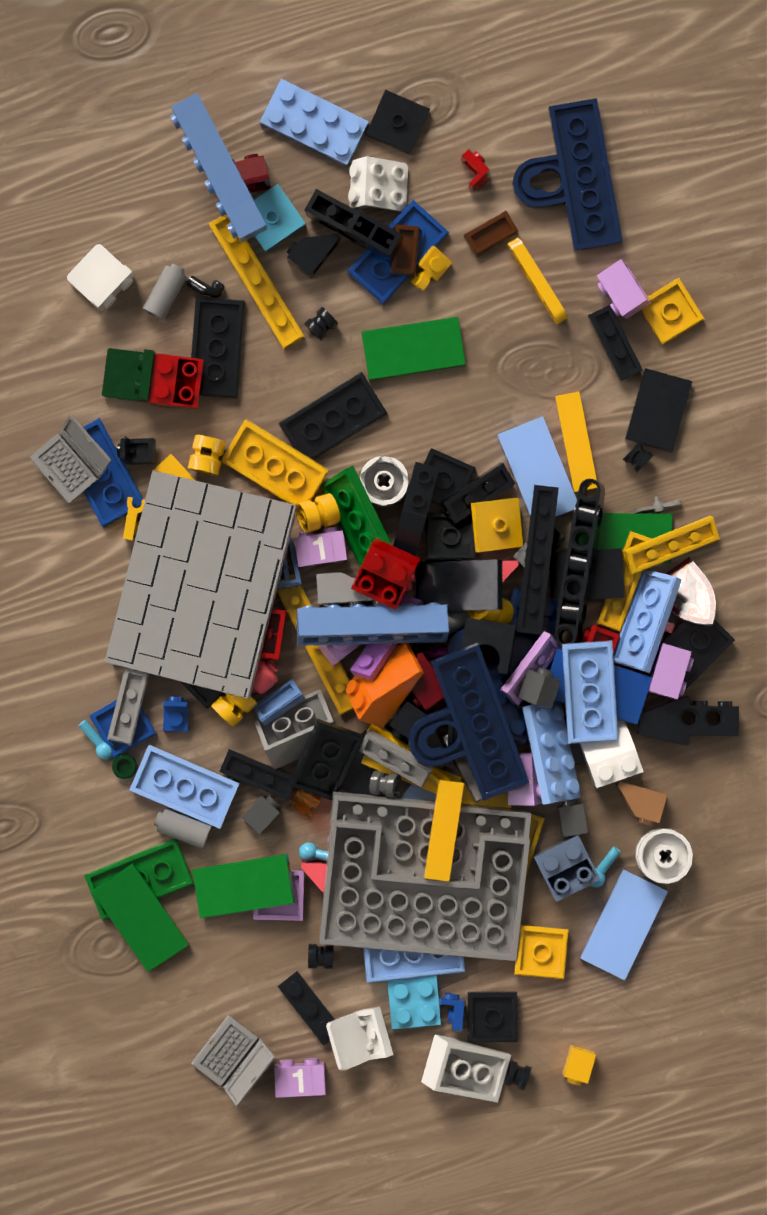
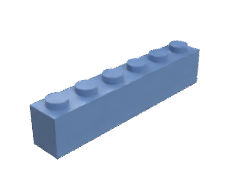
(218, 167)
(372, 624)

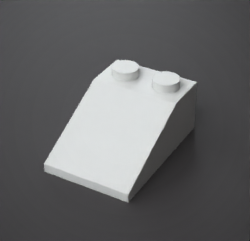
(612, 759)
(465, 1069)

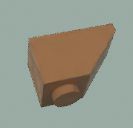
(643, 802)

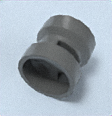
(385, 784)

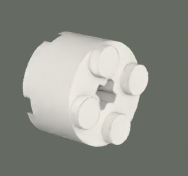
(384, 468)

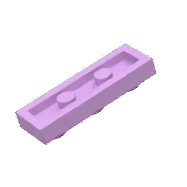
(539, 656)

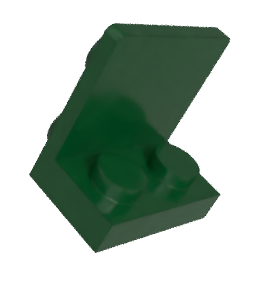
(128, 374)

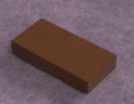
(491, 233)
(406, 256)

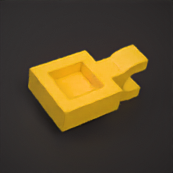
(433, 266)
(132, 524)

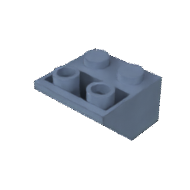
(566, 867)

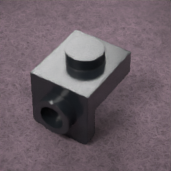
(137, 450)

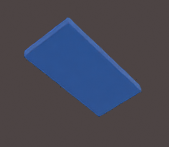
(374, 270)
(111, 490)
(630, 689)

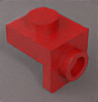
(475, 163)
(598, 634)

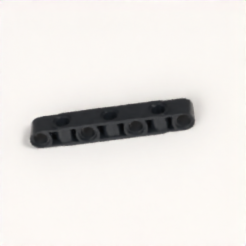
(579, 562)

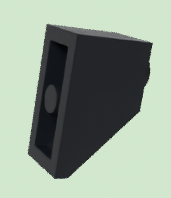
(312, 252)

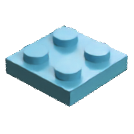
(414, 1002)

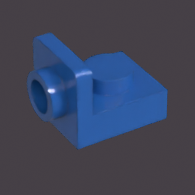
(176, 714)
(455, 1015)

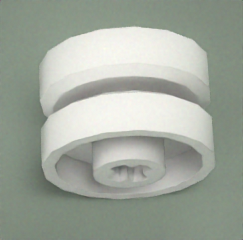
(678, 855)

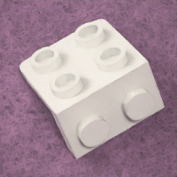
(378, 184)
(100, 277)
(359, 1038)

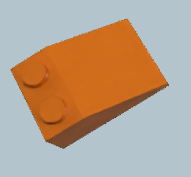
(380, 698)

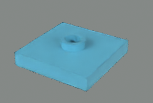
(280, 218)

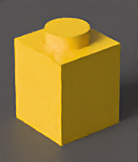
(578, 1065)

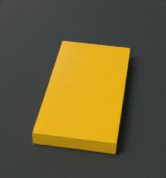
(274, 464)

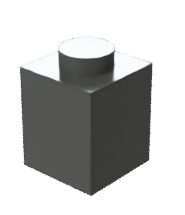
(540, 687)
(261, 813)
(572, 818)

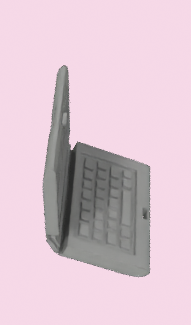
(71, 460)
(234, 1059)

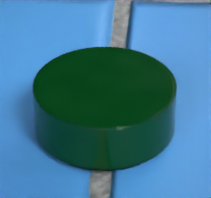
(124, 766)

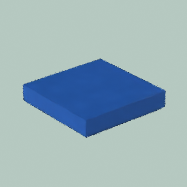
(102, 721)

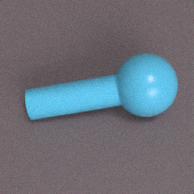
(102, 749)
(309, 852)
(605, 865)

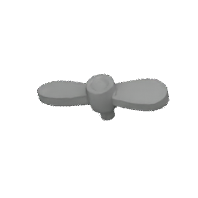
(657, 506)

